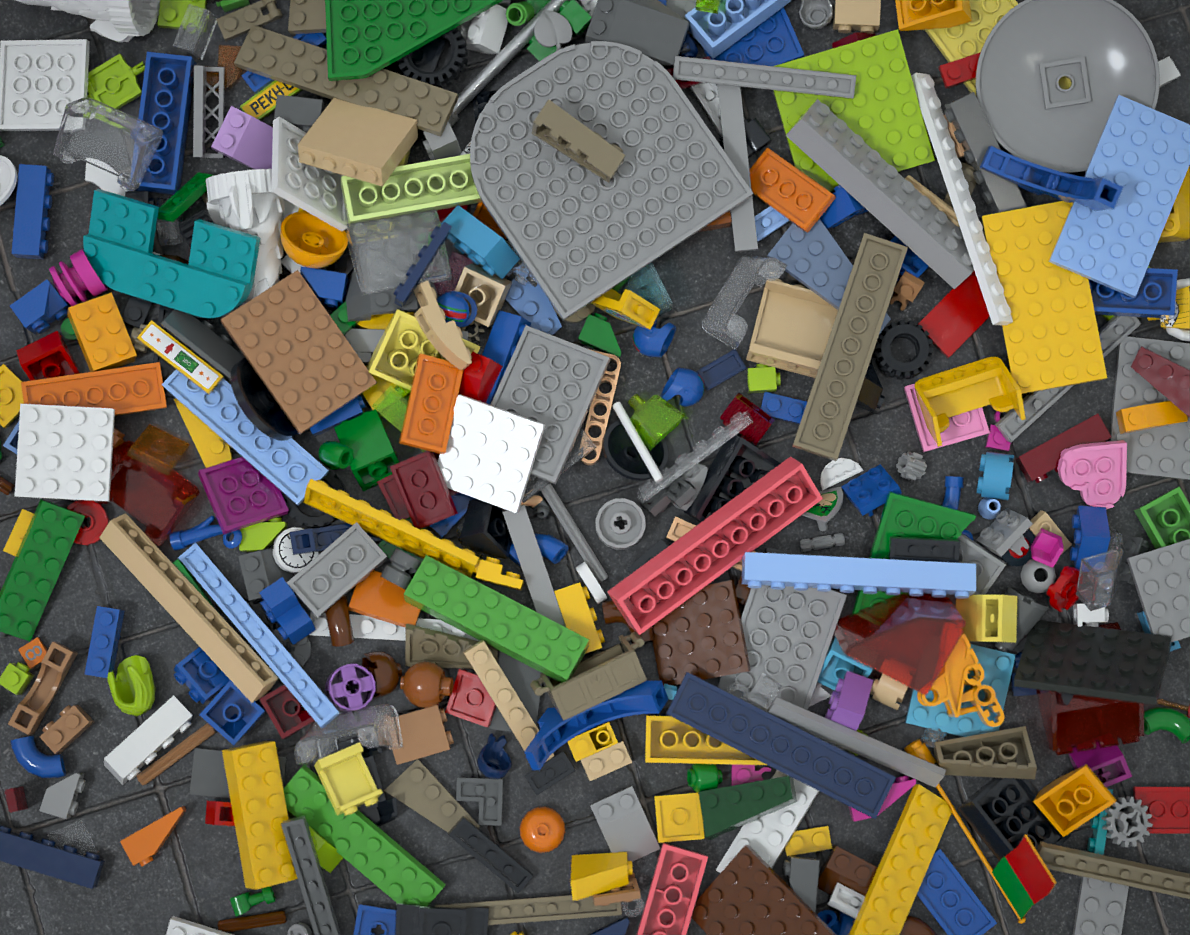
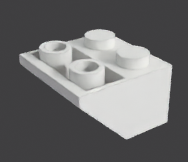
(485, 31)

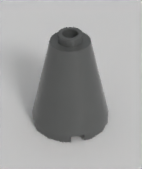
(1029, 612)

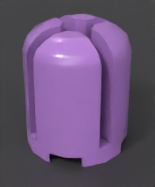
(353, 674)

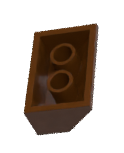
(846, 870)

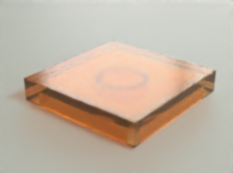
(158, 449)

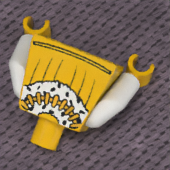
(1180, 325)

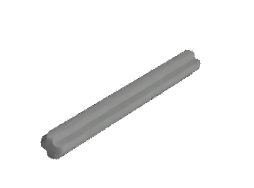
(574, 533)

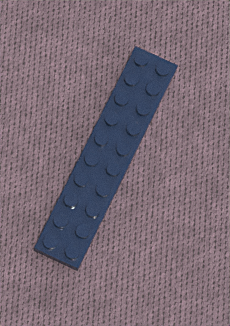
(780, 745)

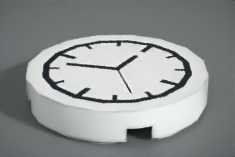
(283, 553)

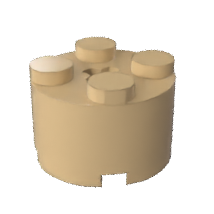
(888, 691)

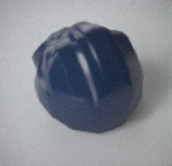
(493, 759)

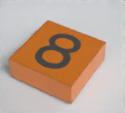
(33, 652)

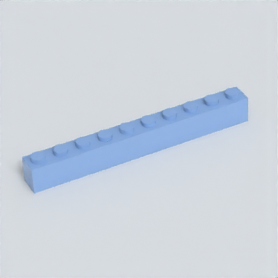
(858, 574)

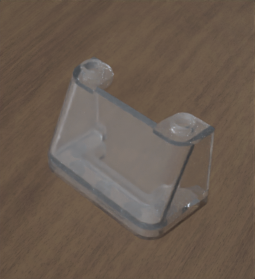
(107, 140)
(721, 317)
(374, 725)

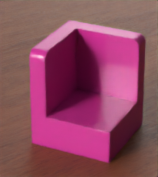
(1047, 548)

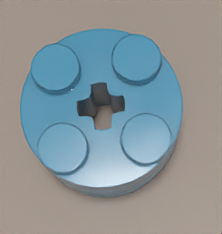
(996, 475)

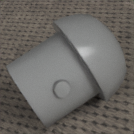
(1031, 583)

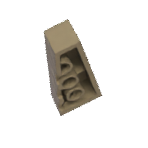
(577, 141)
(988, 755)

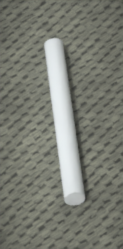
(637, 441)

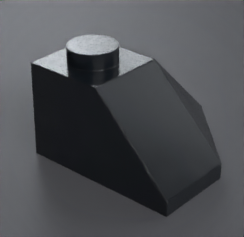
(871, 391)

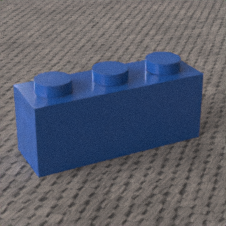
(104, 641)

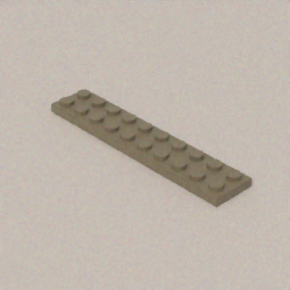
(307, 69)
(850, 347)

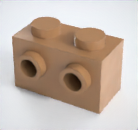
(66, 728)

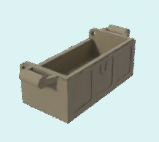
(595, 679)

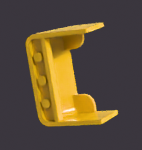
(1178, 222)
(967, 389)

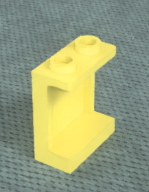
(347, 780)

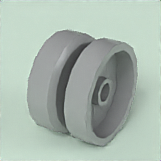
(620, 510)

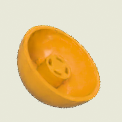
(311, 240)

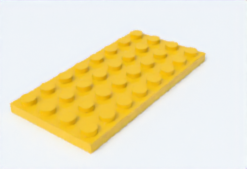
(1052, 309)

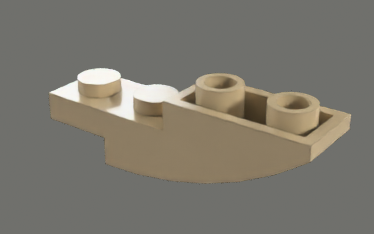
(442, 335)

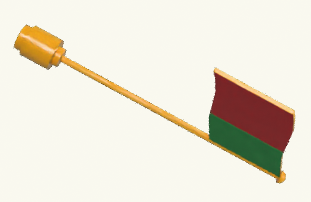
(1020, 873)

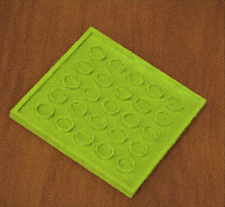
(882, 108)

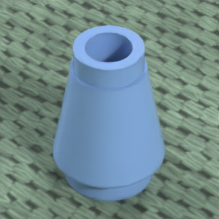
(984, 509)

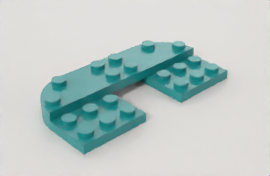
(122, 248)

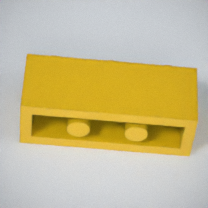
(578, 615)

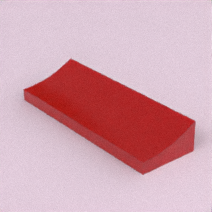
(956, 316)

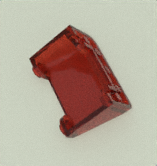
(149, 494)

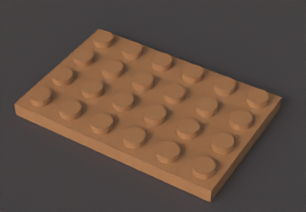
(298, 352)

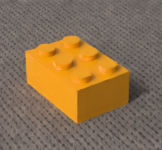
(101, 333)

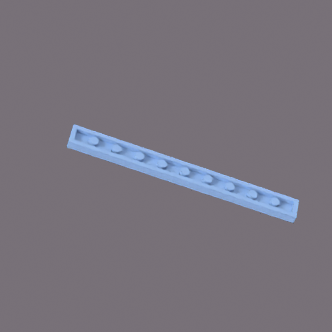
(259, 635)

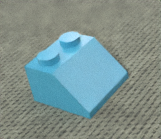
(837, 664)

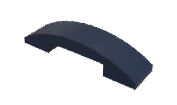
(318, 539)

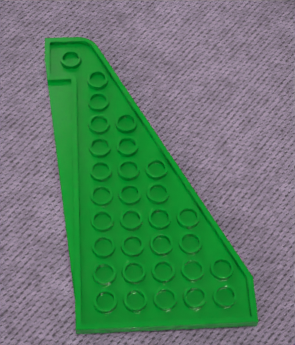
(376, 33)

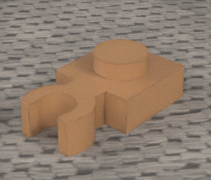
(906, 289)

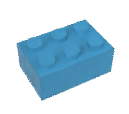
(480, 243)

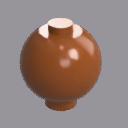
(426, 684)

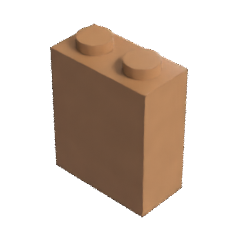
(423, 734)

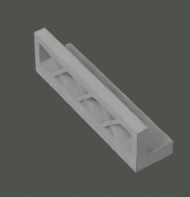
(200, 107)

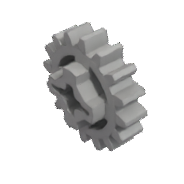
(1136, 822)

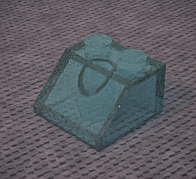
(649, 286)

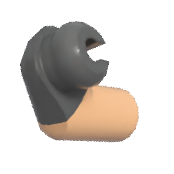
(539, 506)

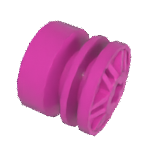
(77, 279)

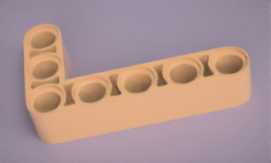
(602, 399)

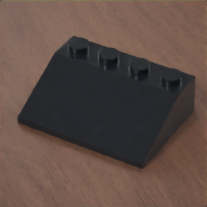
(731, 472)
(1005, 813)

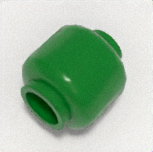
(704, 777)

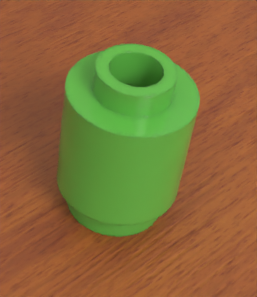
(520, 13)

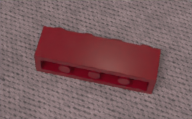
(1046, 456)

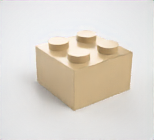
(486, 291)

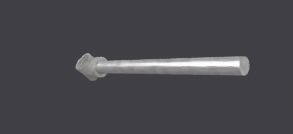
(499, 62)

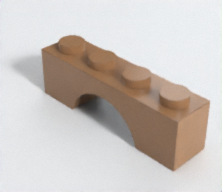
(50, 677)

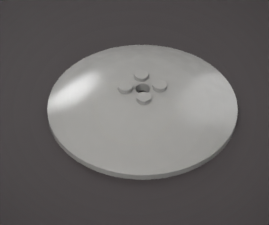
(1036, 45)

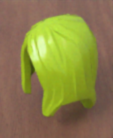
(133, 687)

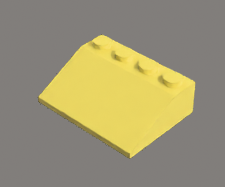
(399, 350)

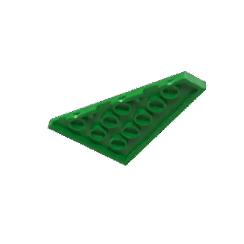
(911, 518)

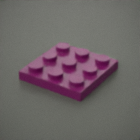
(241, 495)

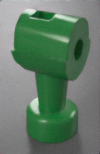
(244, 902)

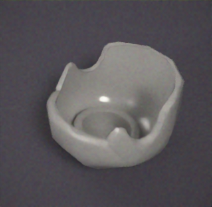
(816, 13)

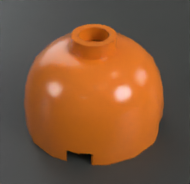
(542, 829)

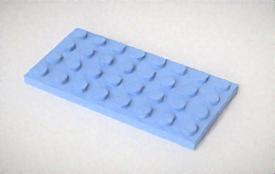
(1147, 158)

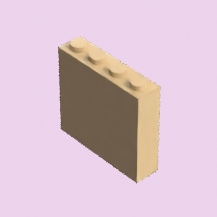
(358, 141)

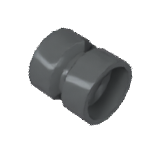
(401, 568)

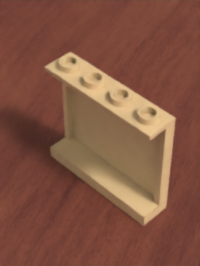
(791, 328)

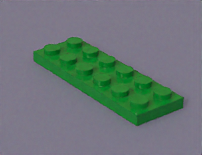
(37, 568)

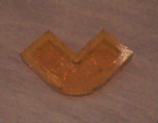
(226, 59)

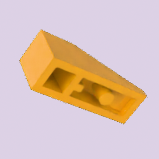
(1149, 417)

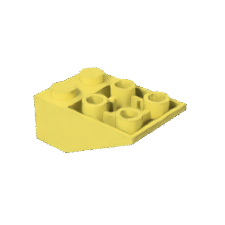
(989, 617)

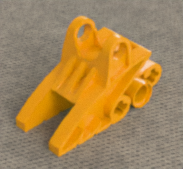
(951, 681)

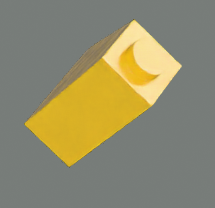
(599, 873)

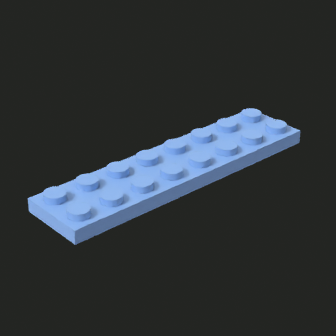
(281, 462)

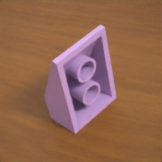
(245, 140)

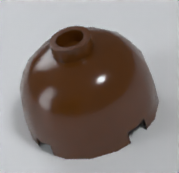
(384, 671)

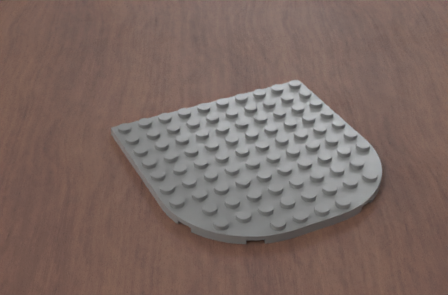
(565, 220)

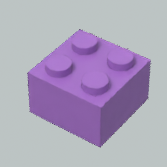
(849, 700)

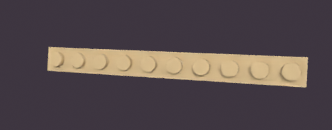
(188, 607)

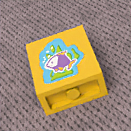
(628, 308)

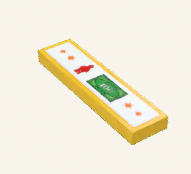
(180, 357)

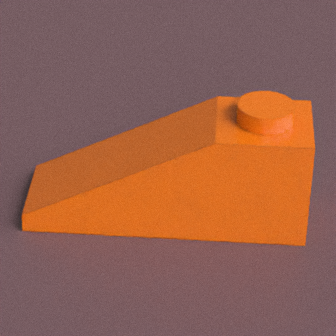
(149, 840)

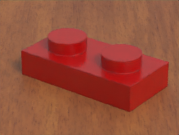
(959, 71)

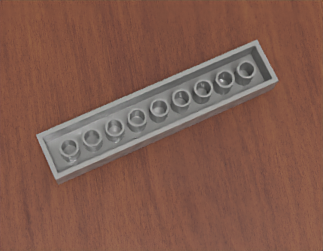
(883, 192)

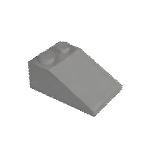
(625, 824)

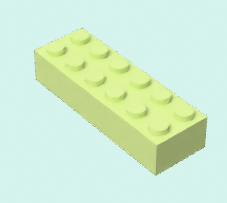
(411, 190)

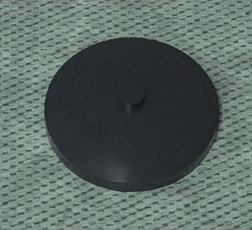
(259, 403)

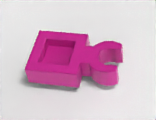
(995, 439)
(746, 774)

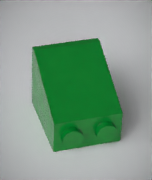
(370, 446)

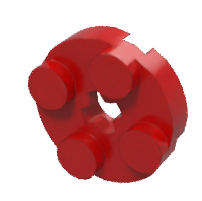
(98, 521)
(1064, 591)

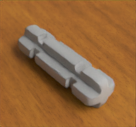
(822, 542)

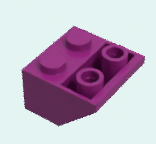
(1105, 763)

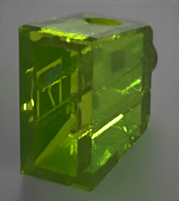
(654, 418)

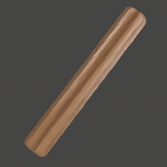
(175, 754)

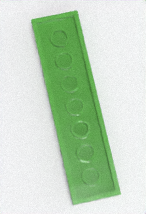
(362, 843)

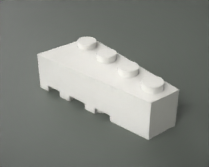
(147, 740)

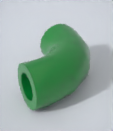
(335, 455)
(1169, 720)

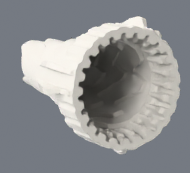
(114, 18)
(248, 205)

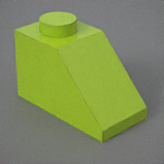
(325, 851)

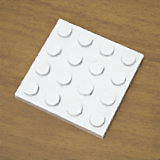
(40, 81)
(304, 185)
(64, 452)
(490, 453)

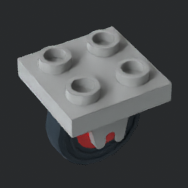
(1009, 538)

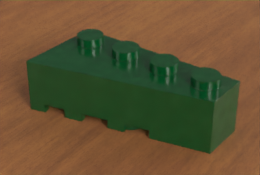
(737, 805)

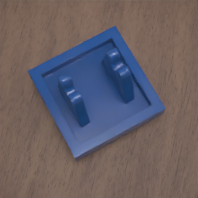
(870, 489)

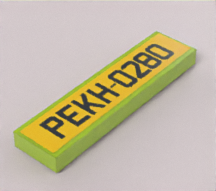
(265, 101)

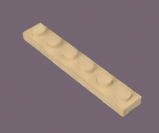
(502, 693)

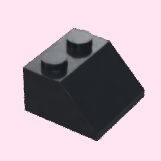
(486, 529)

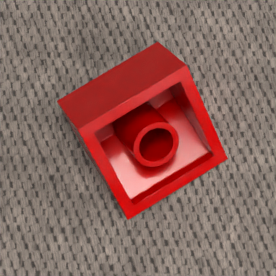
(47, 358)

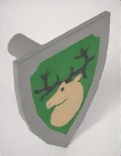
(827, 507)

